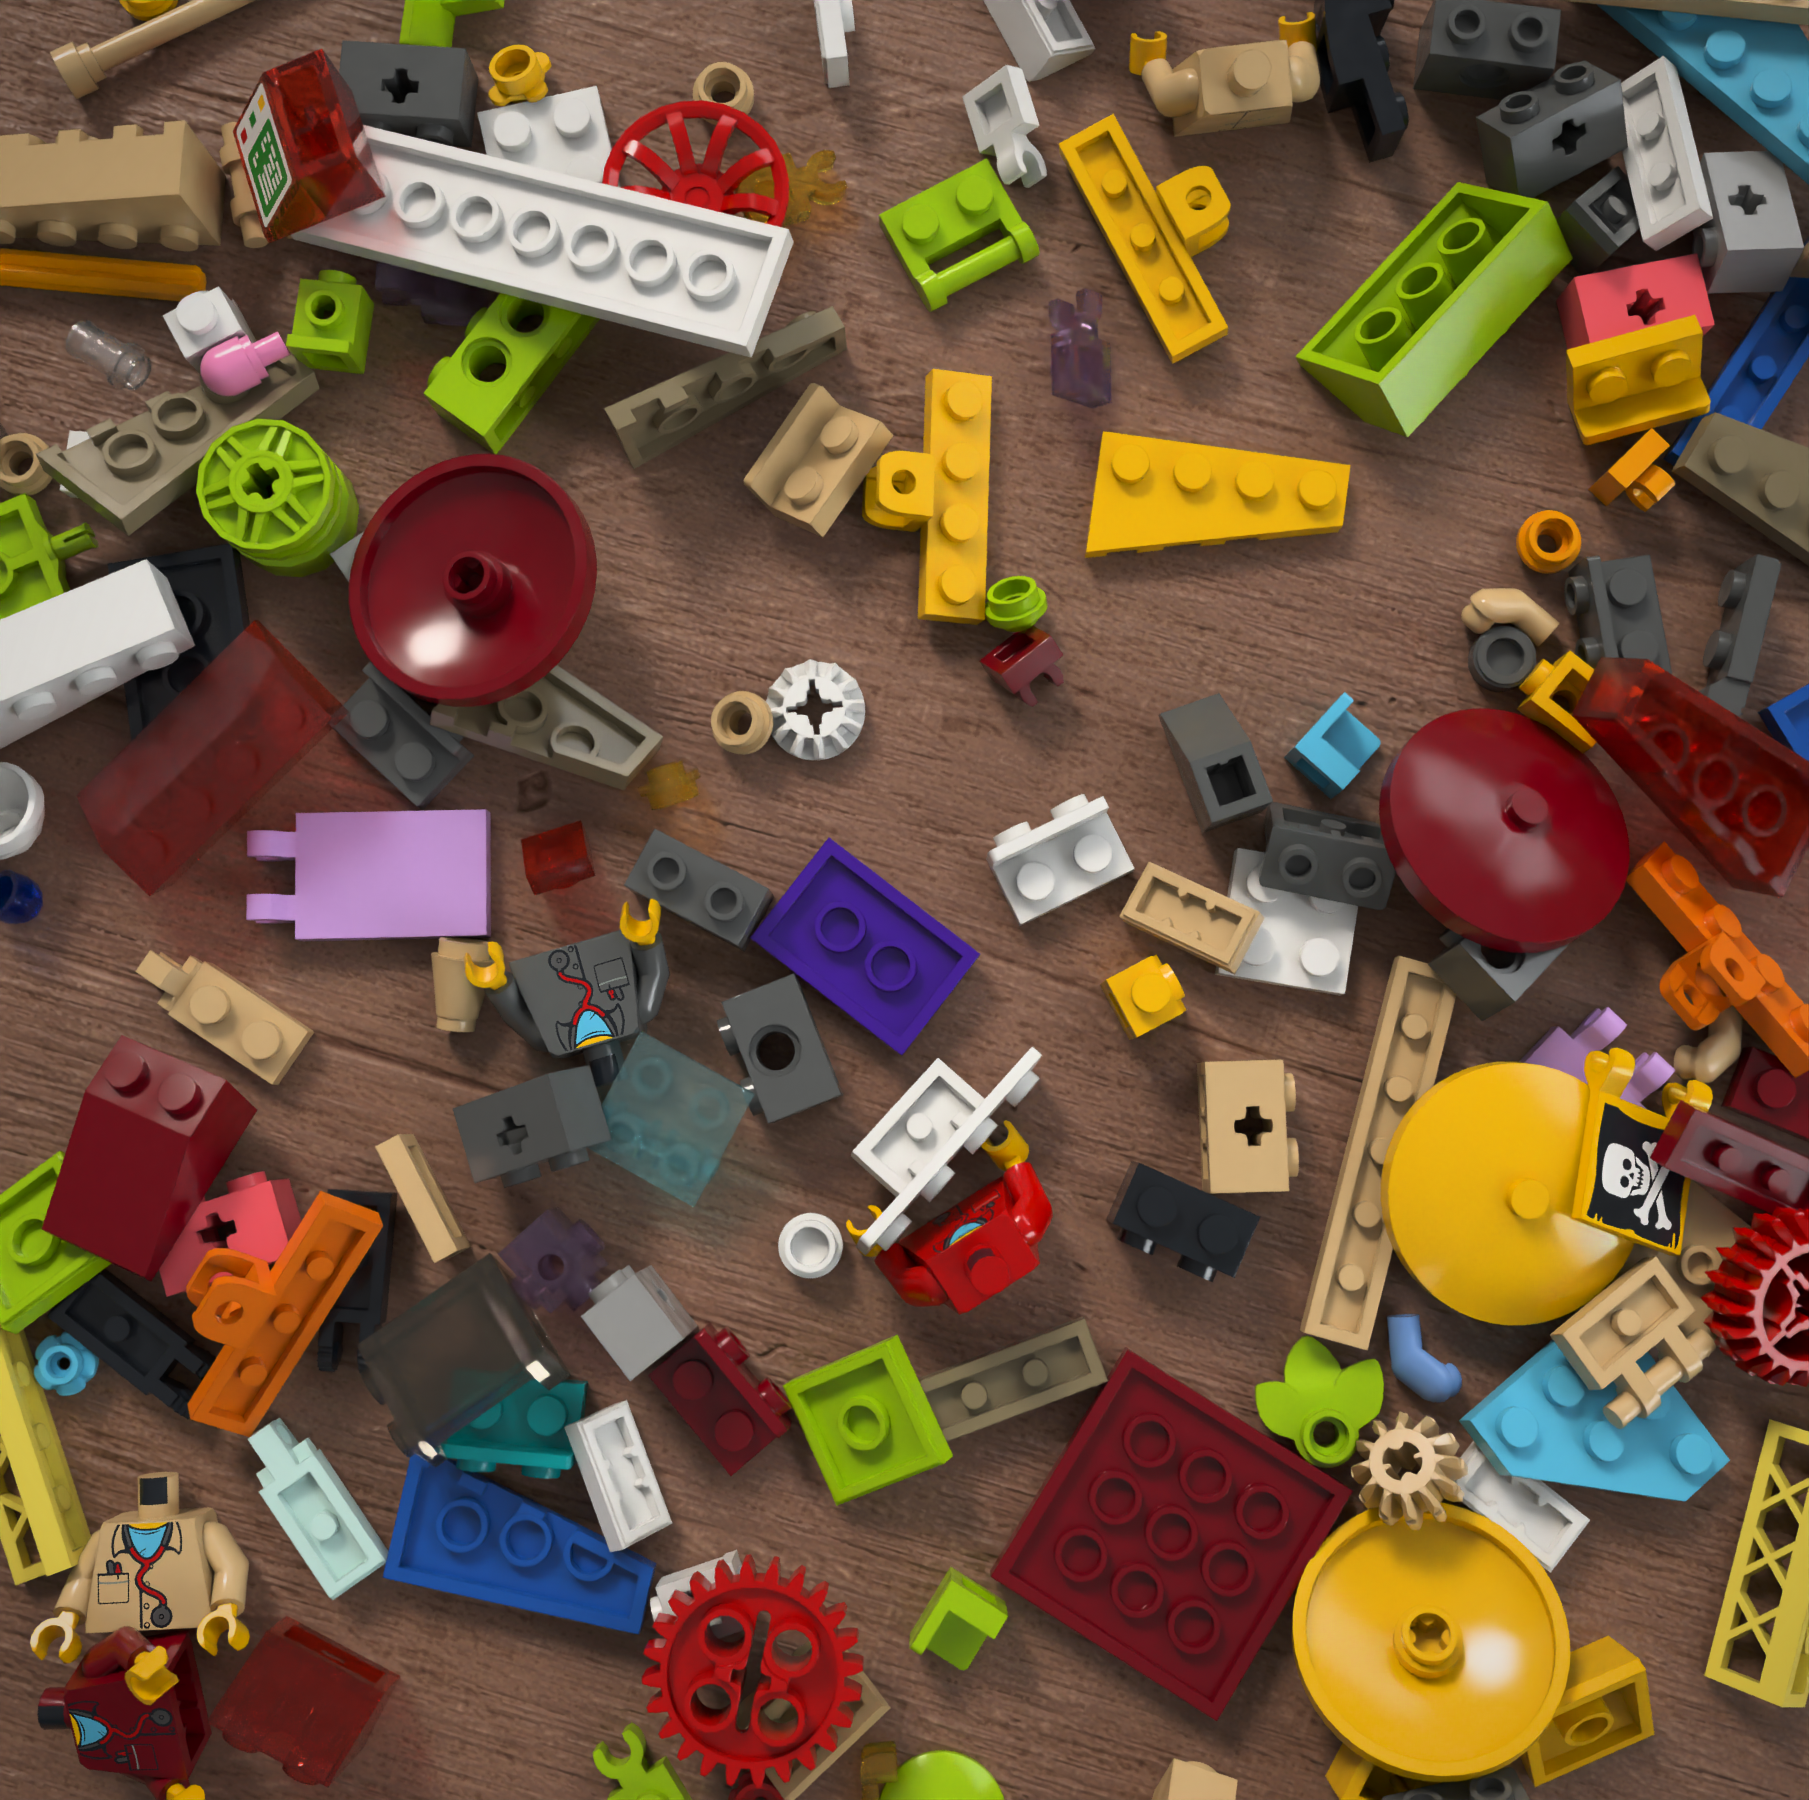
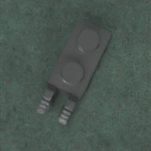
(1736, 646)

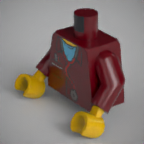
(136, 1710)

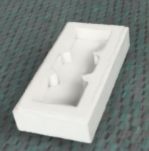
(832, 21)
(618, 1476)
(1522, 1507)

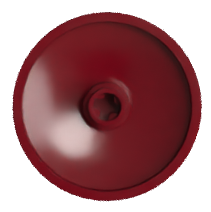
(472, 580)
(1504, 830)

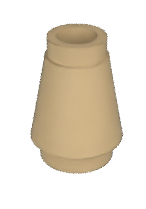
(456, 998)

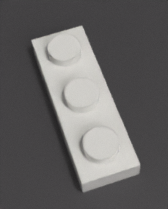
(1662, 156)

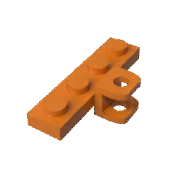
(1720, 960)
(274, 1312)

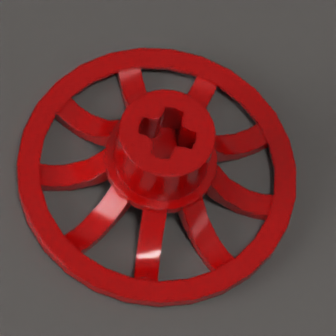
(704, 183)

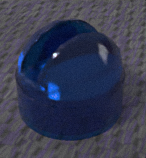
(19, 898)

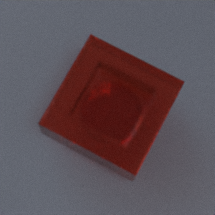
(557, 858)

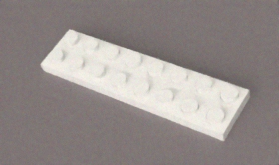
(565, 242)

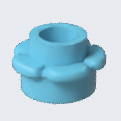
(50, 1374)

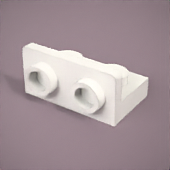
(1059, 859)

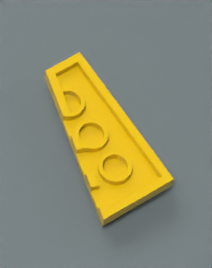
(1190, 493)

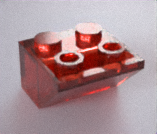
(304, 1702)

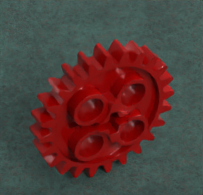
(811, 1682)

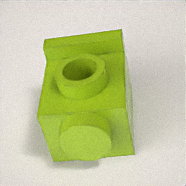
(340, 340)

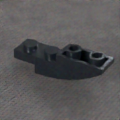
(1356, 68)

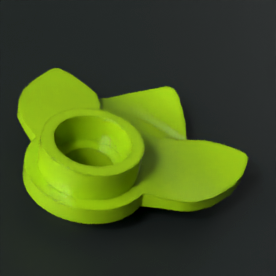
(1321, 1392)

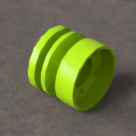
(297, 525)

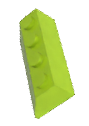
(1437, 305)

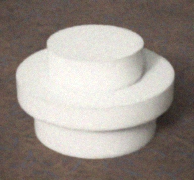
(810, 1245)

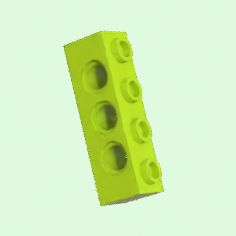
(532, 360)

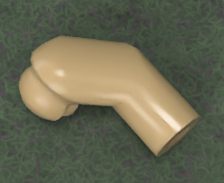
(1508, 606)

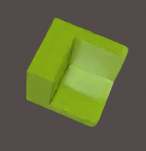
(958, 1620)

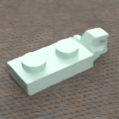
(316, 1510)

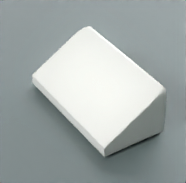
(1041, 34)

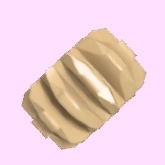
(1411, 1493)

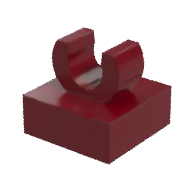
(1023, 659)

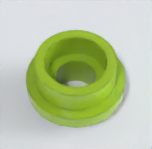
(1015, 603)

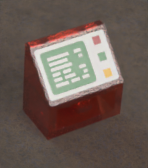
(305, 147)

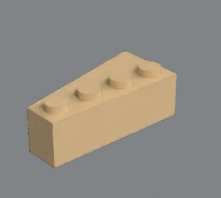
(112, 189)

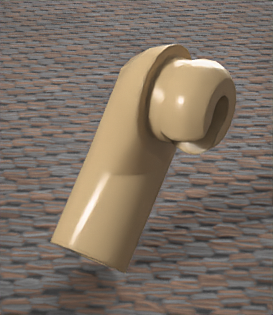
(1715, 1052)

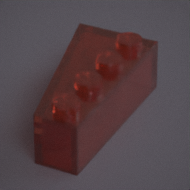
(1706, 770)

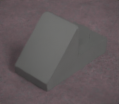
(1599, 222)

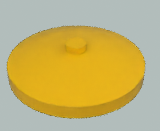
(1487, 1192)
(1431, 1643)

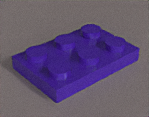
(865, 946)

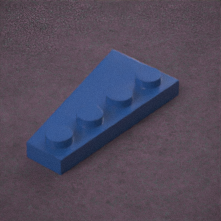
(503, 1548)

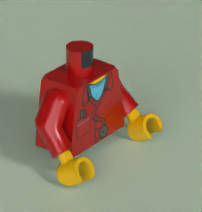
(976, 1243)

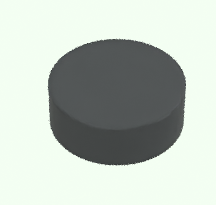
(1501, 659)

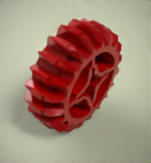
(1764, 1298)

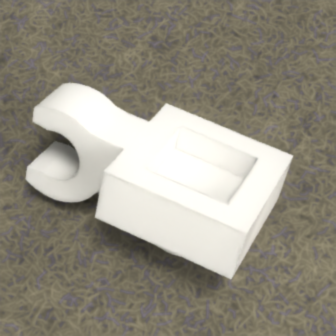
(1001, 119)

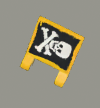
(1616, 1179)

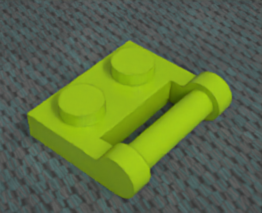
(950, 219)

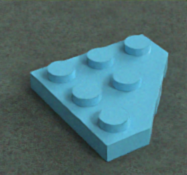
(1555, 1431)

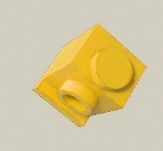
(1565, 678)
(1144, 996)

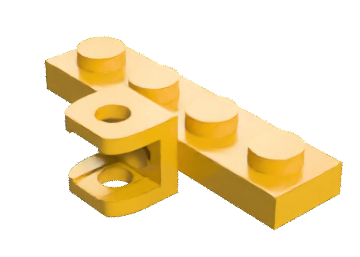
(1154, 232)
(943, 495)

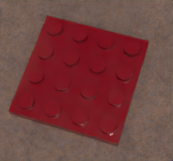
(1170, 1533)

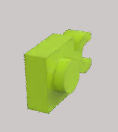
(635, 1775)

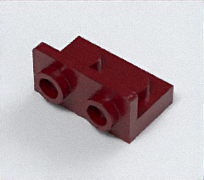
(723, 1397)

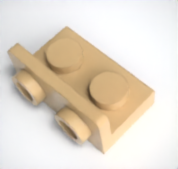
(816, 461)

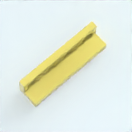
(40, 1471)
(1787, 1649)

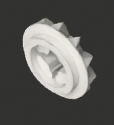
(838, 727)

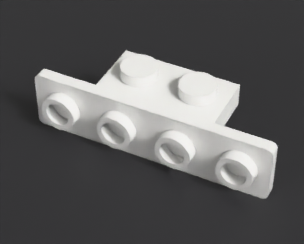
(925, 1132)

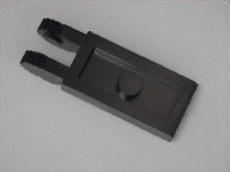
(367, 1291)
(132, 1338)

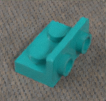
(523, 1431)

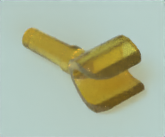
(877, 1767)

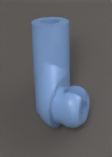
(1416, 1367)

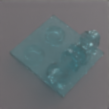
(670, 1118)

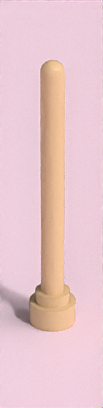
(86, 66)

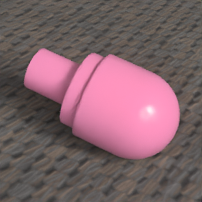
(240, 364)

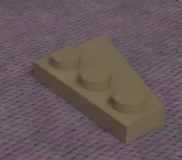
(561, 726)

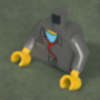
(582, 993)

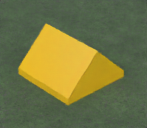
(1598, 1714)

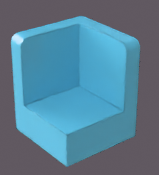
(1334, 748)

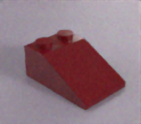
(143, 1156)

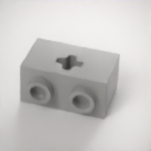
(1753, 226)
(637, 1318)

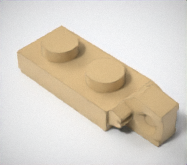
(227, 1014)

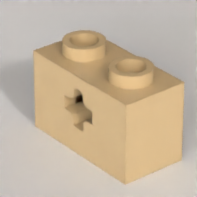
(1226, 1157)

